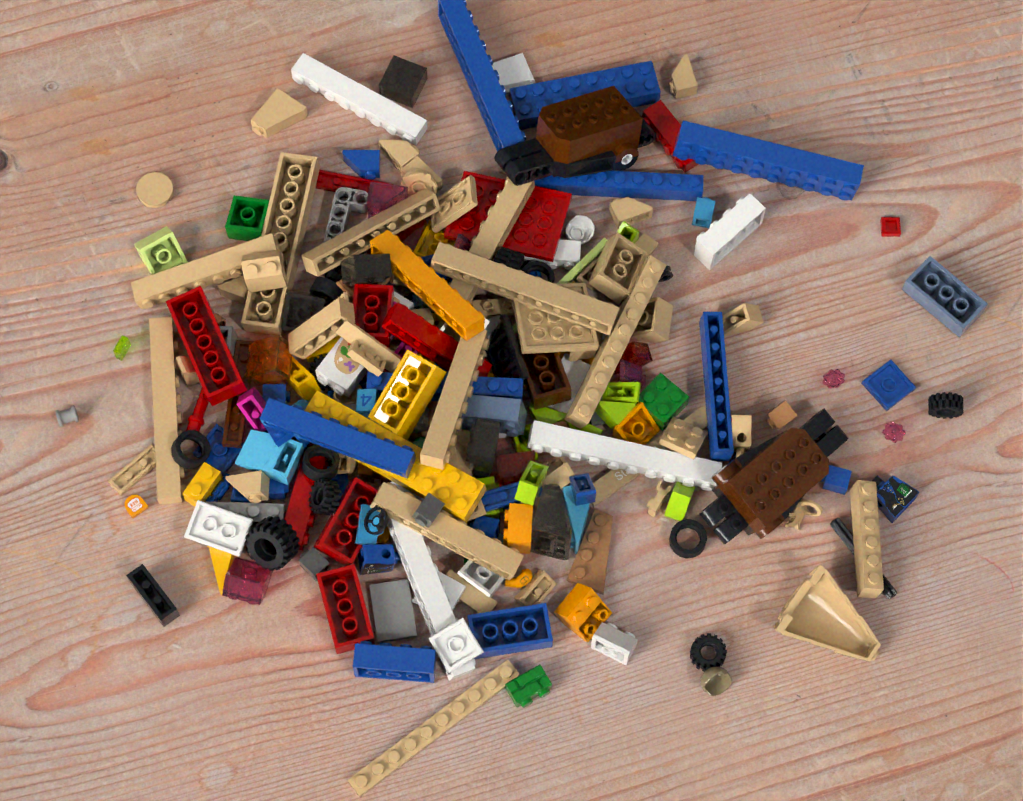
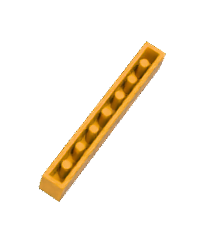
(429, 286)

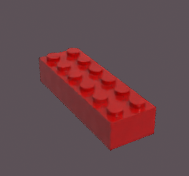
(206, 346)

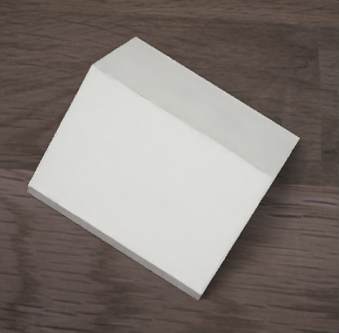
(481, 578)

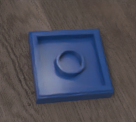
(888, 385)
(220, 457)

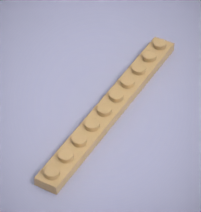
(432, 728)

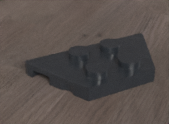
(505, 352)

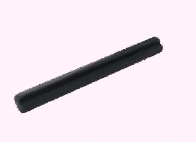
(847, 537)

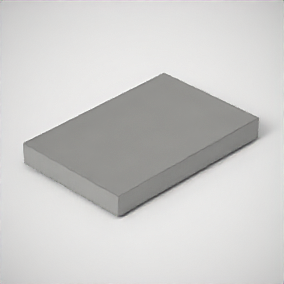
(393, 611)

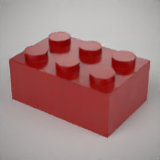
(371, 307)

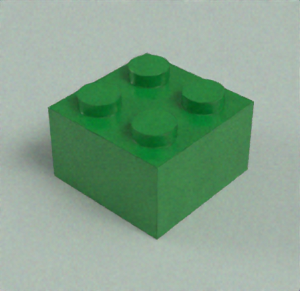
(246, 218)
(663, 400)

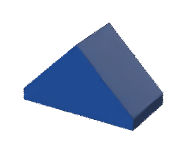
(582, 489)

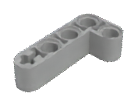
(344, 207)

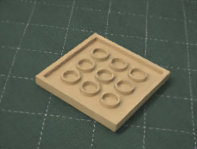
(548, 333)

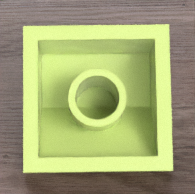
(160, 251)

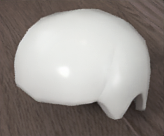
(580, 229)

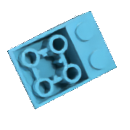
(263, 454)
(577, 516)

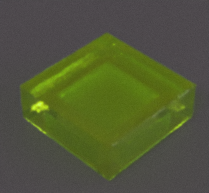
(122, 347)

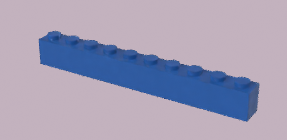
(629, 184)

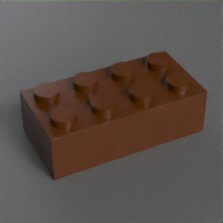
(547, 378)

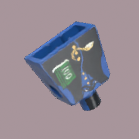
(894, 496)
(377, 558)

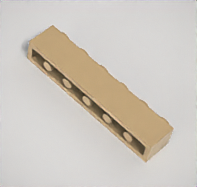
(866, 539)

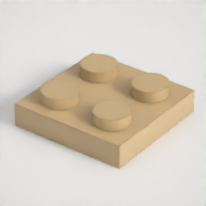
(683, 438)

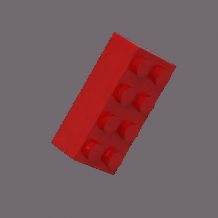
(340, 531)
(345, 608)

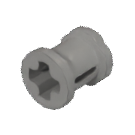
(67, 416)

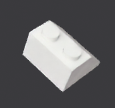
(614, 642)

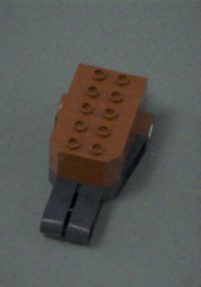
(579, 139)
(772, 478)

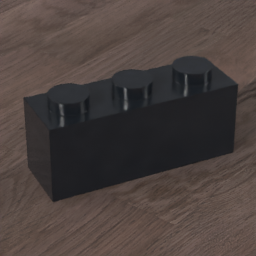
(153, 595)

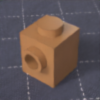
(781, 415)

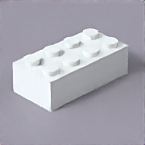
(729, 231)

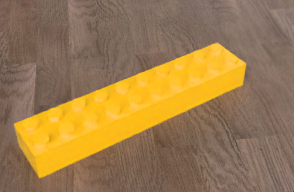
(451, 486)

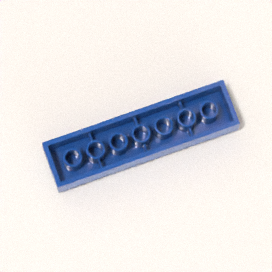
(633, 81)

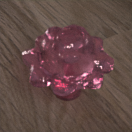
(833, 378)
(893, 432)

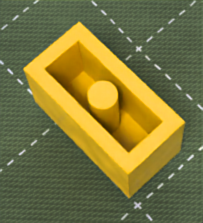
(202, 484)

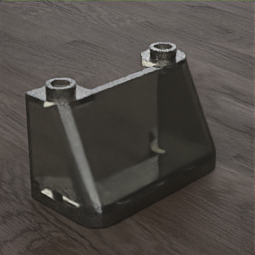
(552, 525)

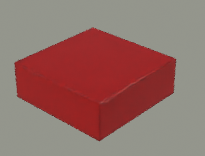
(890, 227)

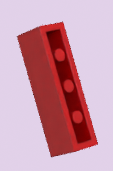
(666, 131)

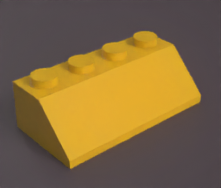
(407, 394)

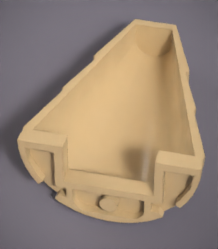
(826, 618)

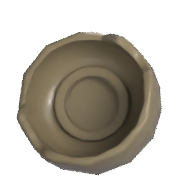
(715, 680)

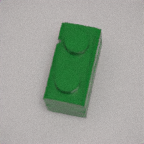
(529, 686)

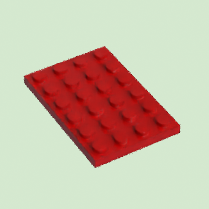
(537, 227)

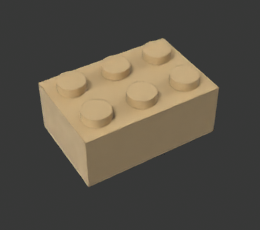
(617, 268)

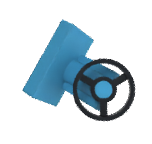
(370, 524)

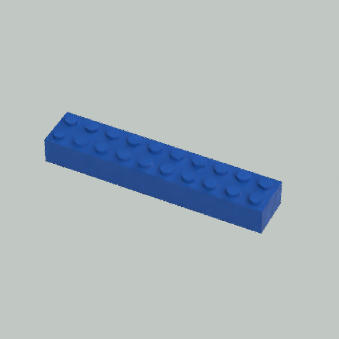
(480, 74)
(768, 160)

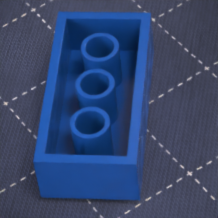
(511, 630)
(394, 662)

